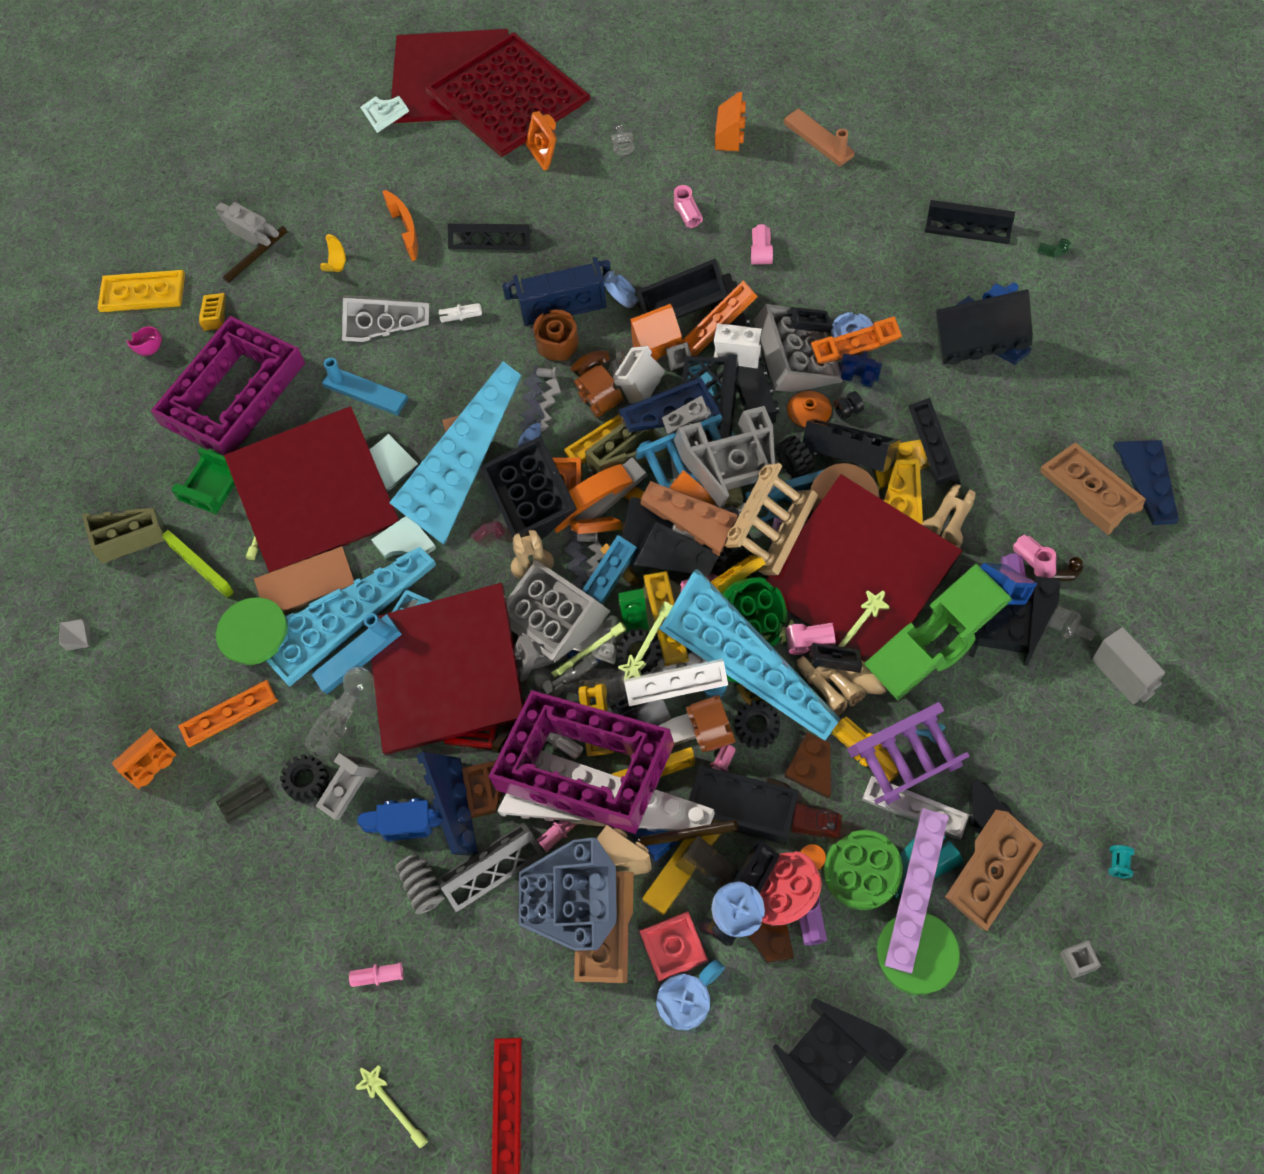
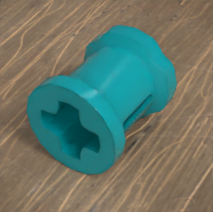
(1121, 861)

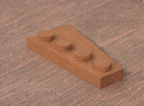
(698, 518)

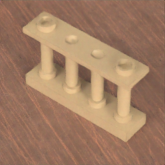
(791, 521)

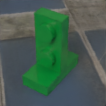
(633, 610)

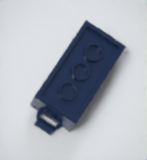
(570, 290)

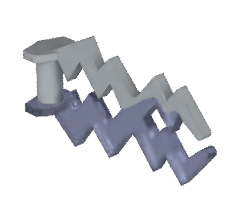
(539, 408)
(573, 550)

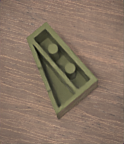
(619, 447)
(123, 533)

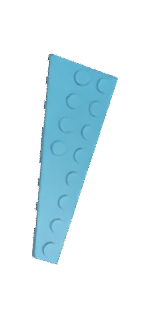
(445, 476)
(341, 613)
(716, 631)

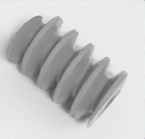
(418, 884)

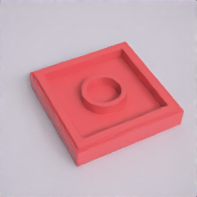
(673, 946)

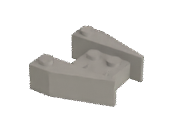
(730, 460)

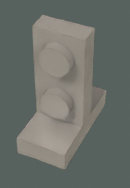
(530, 658)
(345, 784)

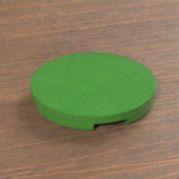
(251, 631)
(863, 870)
(934, 962)

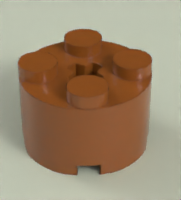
(556, 335)
(598, 389)
(710, 724)

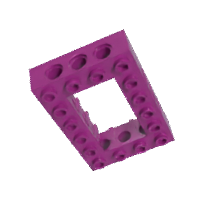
(234, 338)
(541, 714)

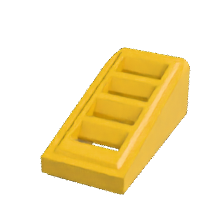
(217, 317)

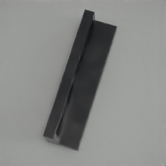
(969, 218)
(495, 228)
(934, 442)

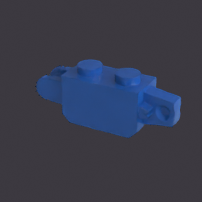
(401, 820)

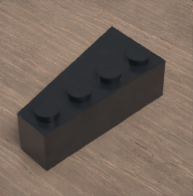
(851, 445)

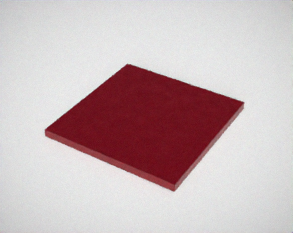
(428, 57)
(501, 91)
(311, 489)
(858, 547)
(447, 671)

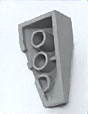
(374, 316)

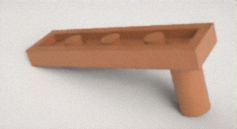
(832, 147)

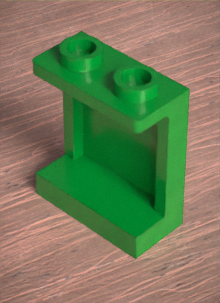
(207, 484)

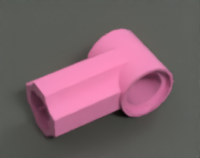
(686, 206)
(761, 247)
(1039, 557)
(801, 637)

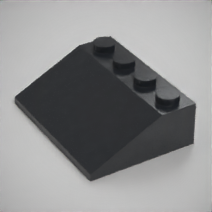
(984, 327)
(529, 489)

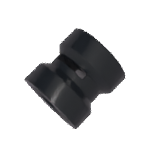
(846, 406)

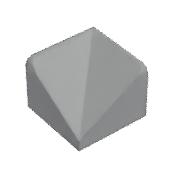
(676, 356)
(74, 634)
(1080, 959)

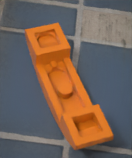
(397, 208)
(868, 339)
(595, 488)

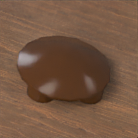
(583, 364)

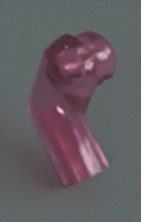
(486, 529)

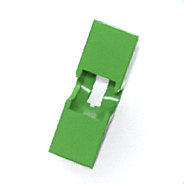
(965, 605)

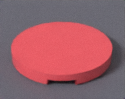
(790, 889)

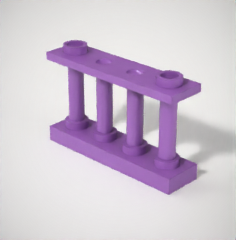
(887, 739)

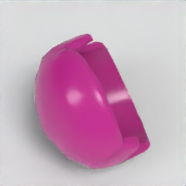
(145, 341)

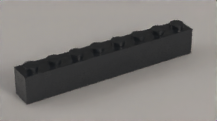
(752, 382)

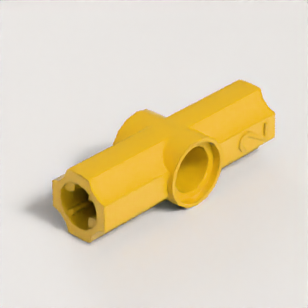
(849, 733)

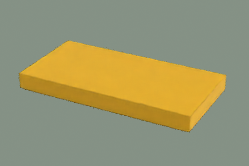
(141, 291)

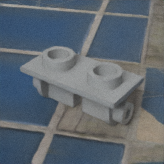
(691, 412)

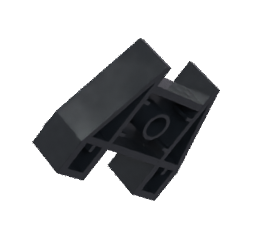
(1019, 626)
(828, 1057)

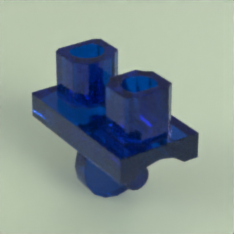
(862, 367)

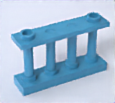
(648, 449)

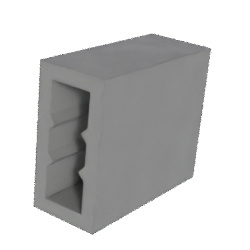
(1128, 666)

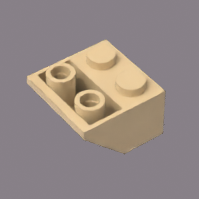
(624, 853)

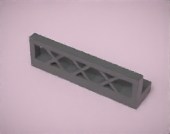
(485, 859)

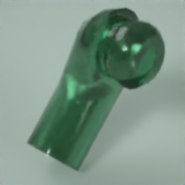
(1054, 251)

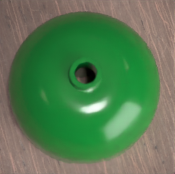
(759, 605)

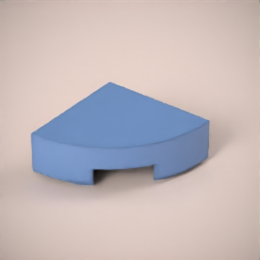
(531, 433)

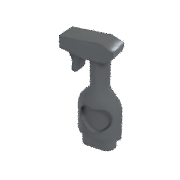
(580, 668)

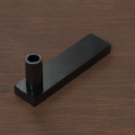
(753, 872)

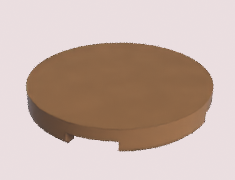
(827, 478)

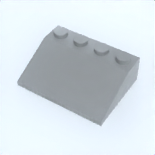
(790, 352)
(553, 612)

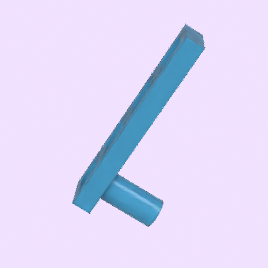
(362, 389)
(610, 569)
(377, 637)

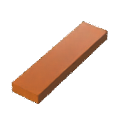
(724, 313)
(227, 713)

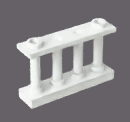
(675, 680)

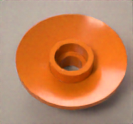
(801, 413)

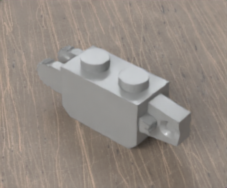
(246, 224)

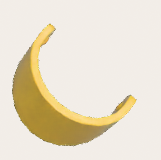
(336, 255)

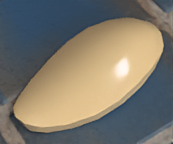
(866, 680)

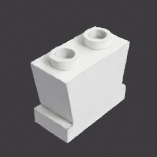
(740, 342)
(638, 374)

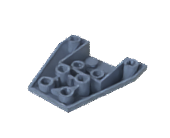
(570, 895)

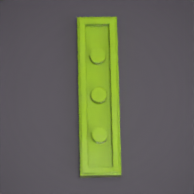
(198, 564)

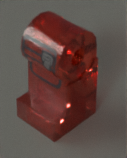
(816, 822)

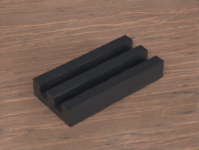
(822, 324)
(836, 657)

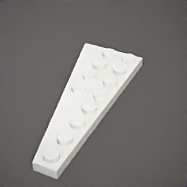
(662, 813)

